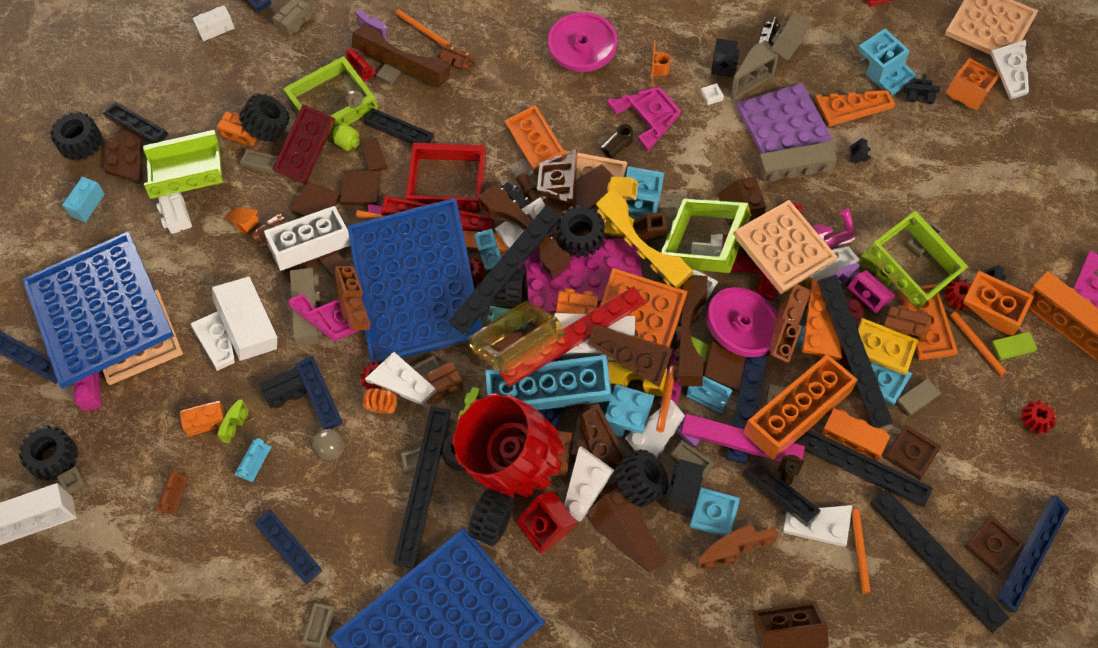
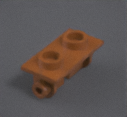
(461, 58)
(259, 233)
(172, 493)

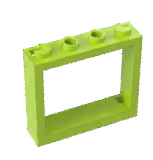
(323, 74)
(706, 208)
(932, 243)

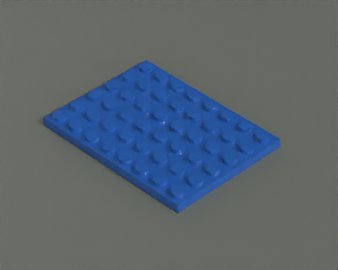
(413, 279)
(96, 309)
(446, 602)

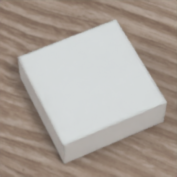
(712, 94)

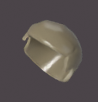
(328, 444)

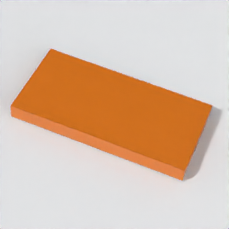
(534, 137)
(939, 338)

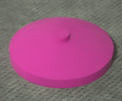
(582, 42)
(741, 321)

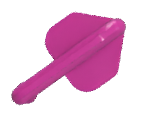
(840, 238)

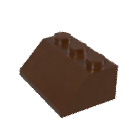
(791, 627)

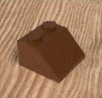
(745, 191)

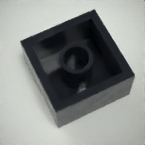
(684, 487)

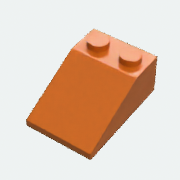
(972, 84)
(998, 303)

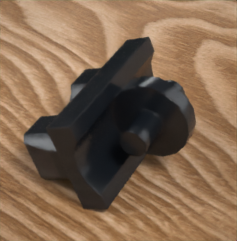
(921, 87)

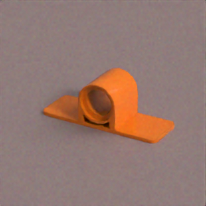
(660, 64)
(243, 219)

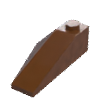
(624, 526)

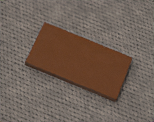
(588, 190)

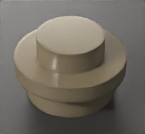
(354, 98)

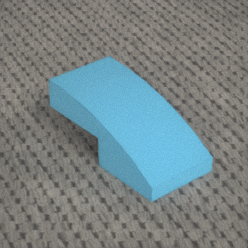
(488, 248)

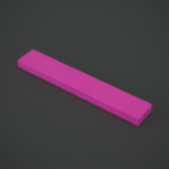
(729, 437)

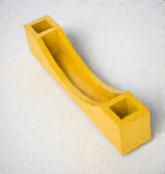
(617, 210)

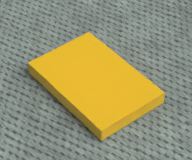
(887, 346)

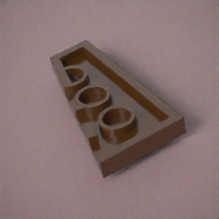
(637, 354)
(602, 442)

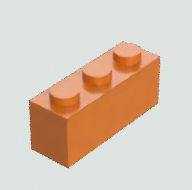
(855, 434)

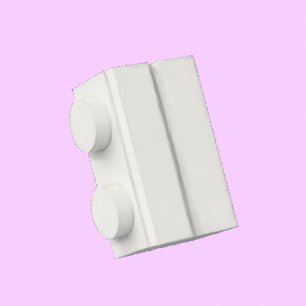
(213, 23)
(174, 212)

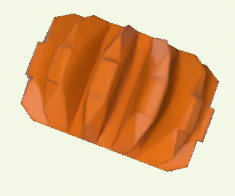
(380, 401)

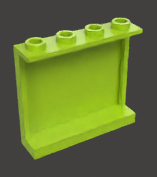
(183, 164)

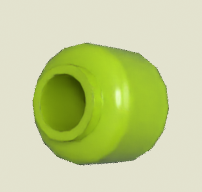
(346, 137)

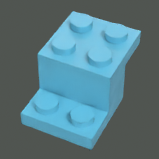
(887, 62)
(648, 191)
(627, 410)

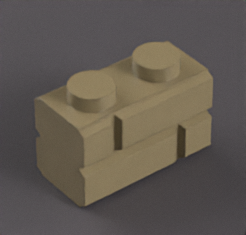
(292, 16)

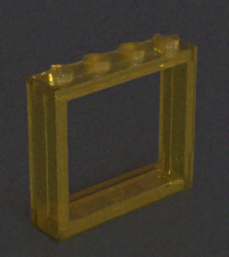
(545, 334)

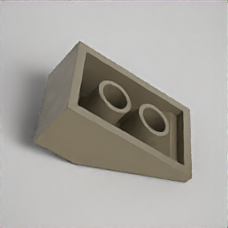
(755, 69)

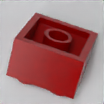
(546, 521)

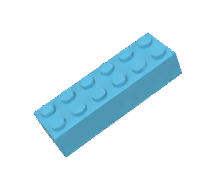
(559, 383)

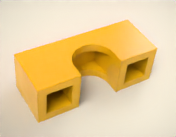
(627, 189)
(623, 376)

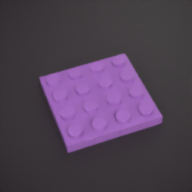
(783, 120)

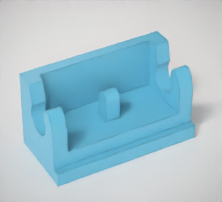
(710, 395)

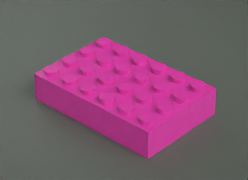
(583, 275)

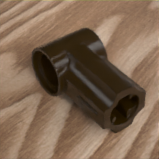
(617, 141)

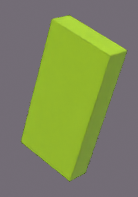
(1014, 346)

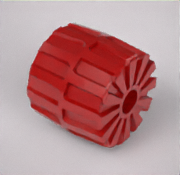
(507, 445)

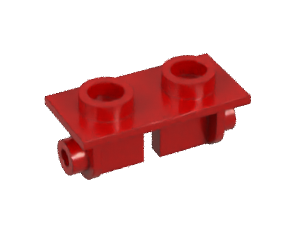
(358, 63)

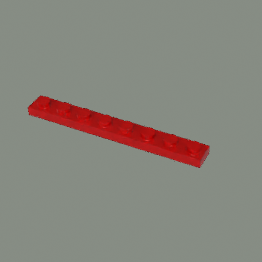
(578, 333)

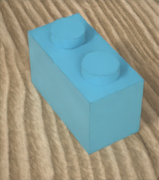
(83, 199)

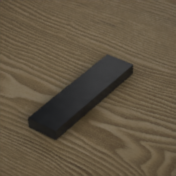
(135, 123)
(397, 127)
(781, 493)

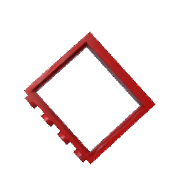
(446, 152)

